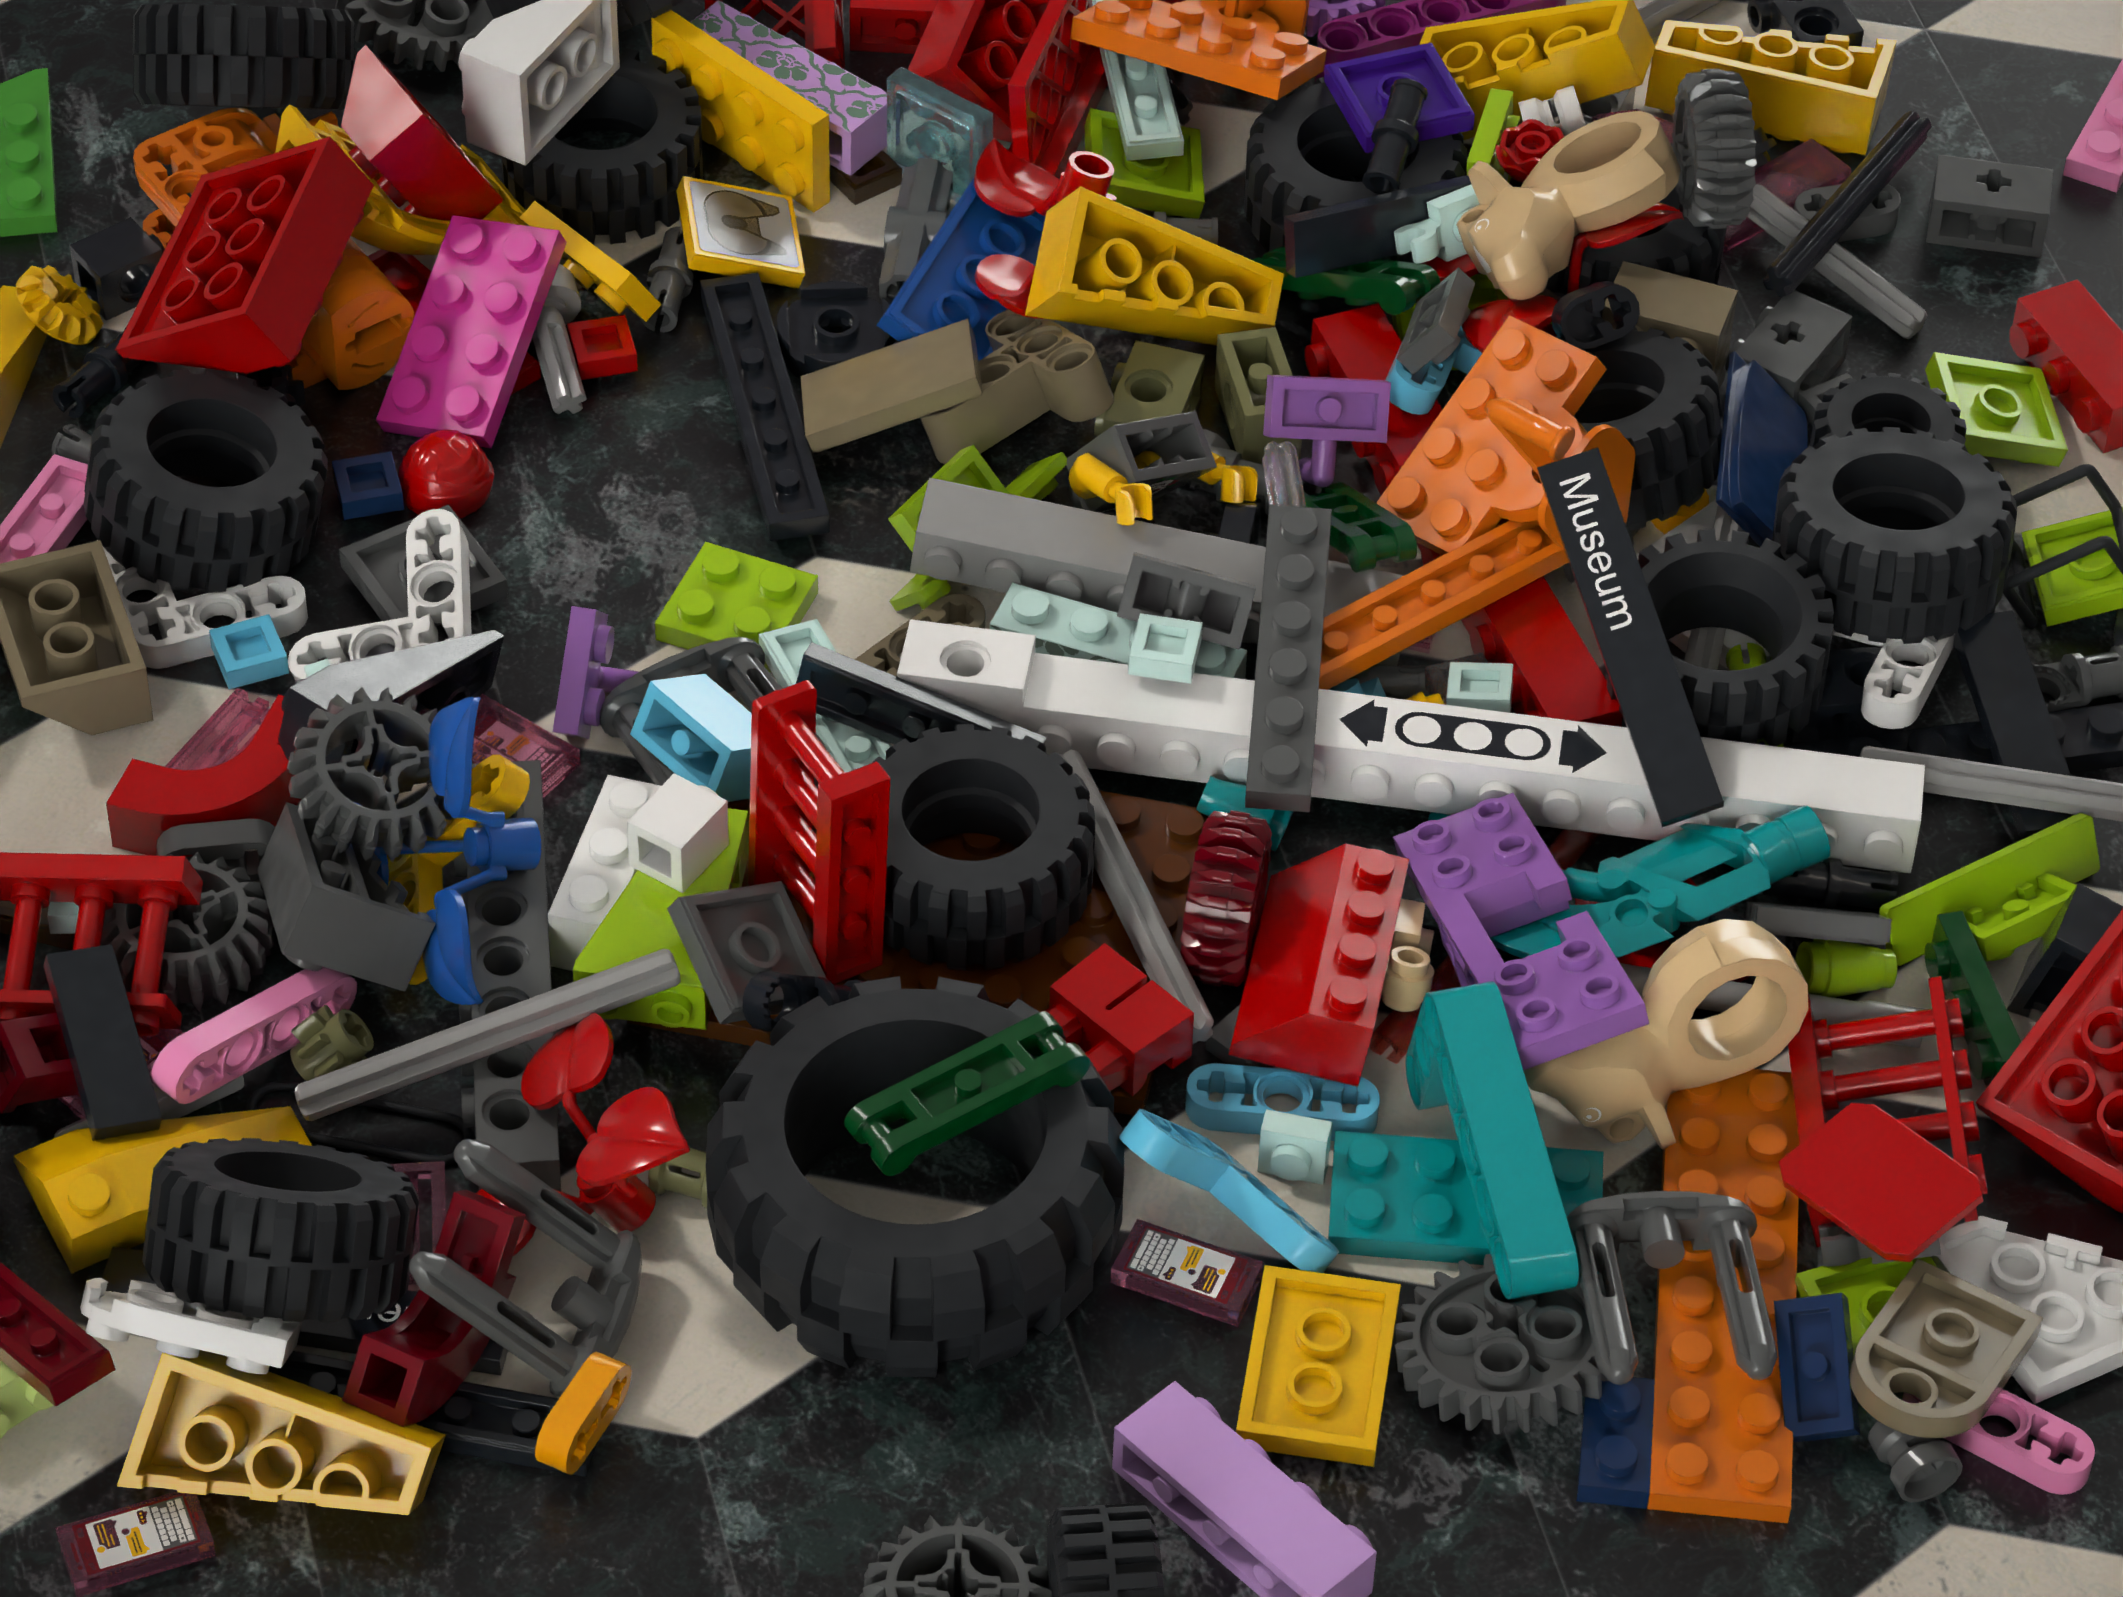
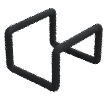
(2024, 603)

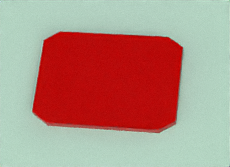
(1880, 1182)

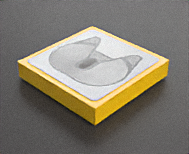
(740, 231)

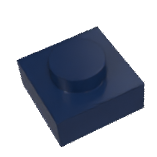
(367, 485)

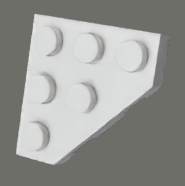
(2057, 1279)

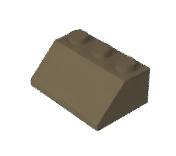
(72, 641)

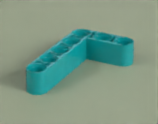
(1469, 1060)

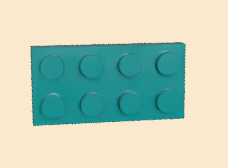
(1416, 1197)

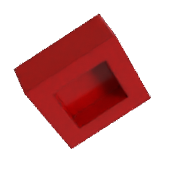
(603, 347)

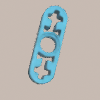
(1262, 1082)

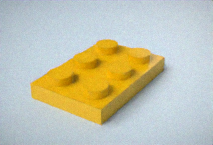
(1318, 1365)

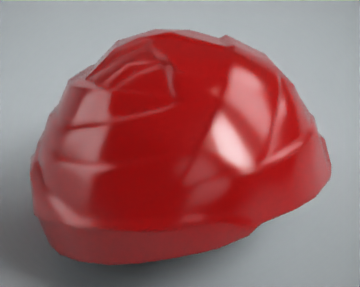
(445, 471)

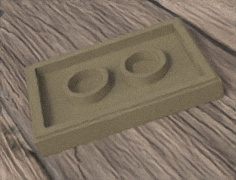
(890, 386)

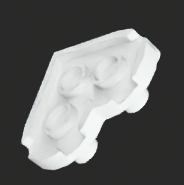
(187, 1327)

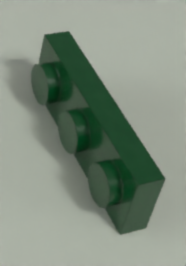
(1966, 976)

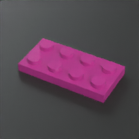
(471, 329)

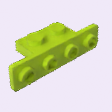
(969, 469)
(2003, 896)

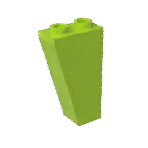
(643, 925)

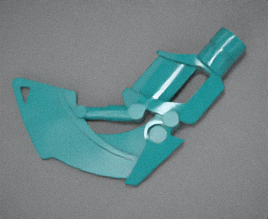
(1644, 893)

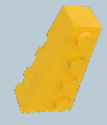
(1536, 52)
(1793, 85)
(1144, 276)
(273, 1441)

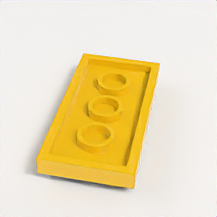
(750, 112)

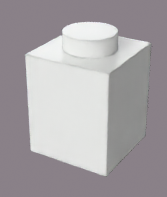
(678, 832)

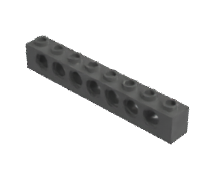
(508, 967)

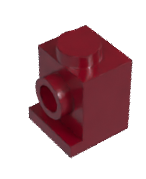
(33, 1062)

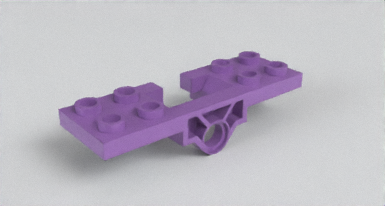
(1493, 874)

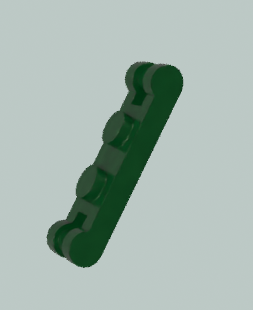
(1389, 282)
(1363, 528)
(965, 1090)

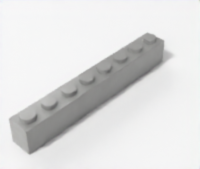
(1085, 554)

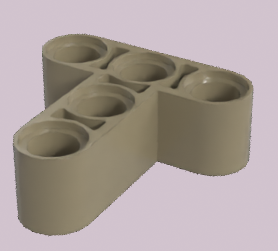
(1028, 373)

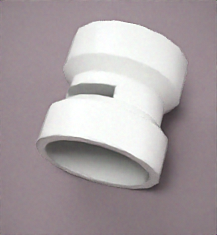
(1562, 105)

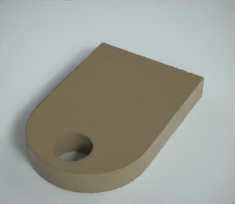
(1943, 1346)

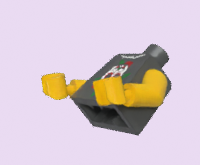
(1147, 460)

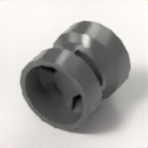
(1918, 1464)

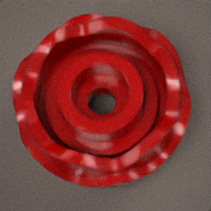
(1525, 146)

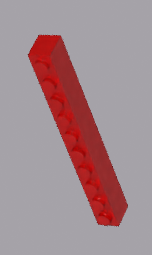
(1527, 627)

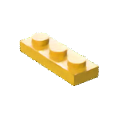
(590, 265)

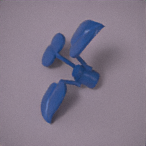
(491, 845)

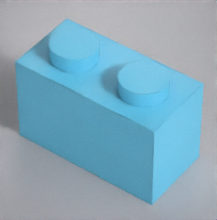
(698, 733)

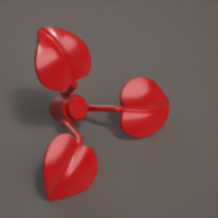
(1019, 191)
(1537, 311)
(629, 1139)

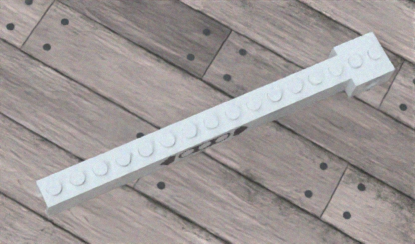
(1409, 749)

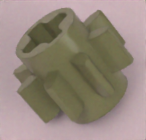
(329, 1042)

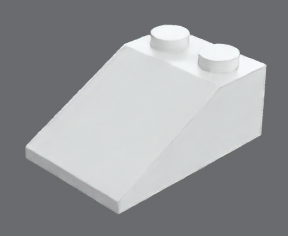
(535, 73)

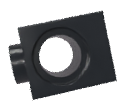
(116, 265)

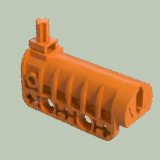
(362, 313)

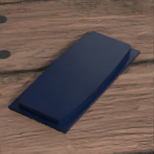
(1758, 443)

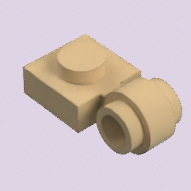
(1408, 966)

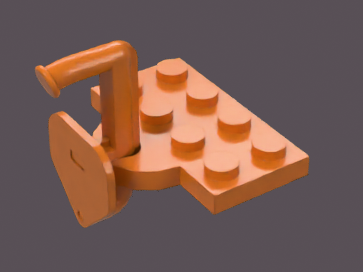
(1225, 41)
(1495, 434)

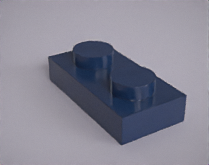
(1816, 1367)
(1617, 1445)

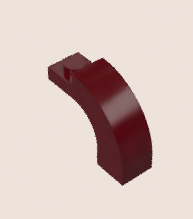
(429, 1349)

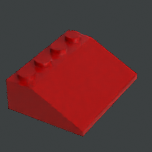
(250, 261)
(2067, 1077)

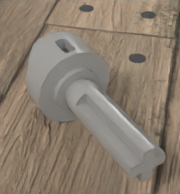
(554, 345)

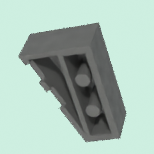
(337, 908)

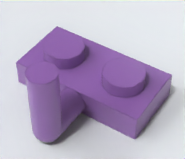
(1326, 413)
(582, 676)

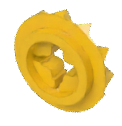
(58, 305)

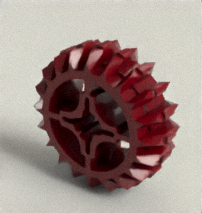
(1226, 897)

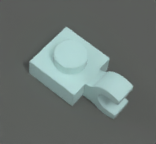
(1439, 233)

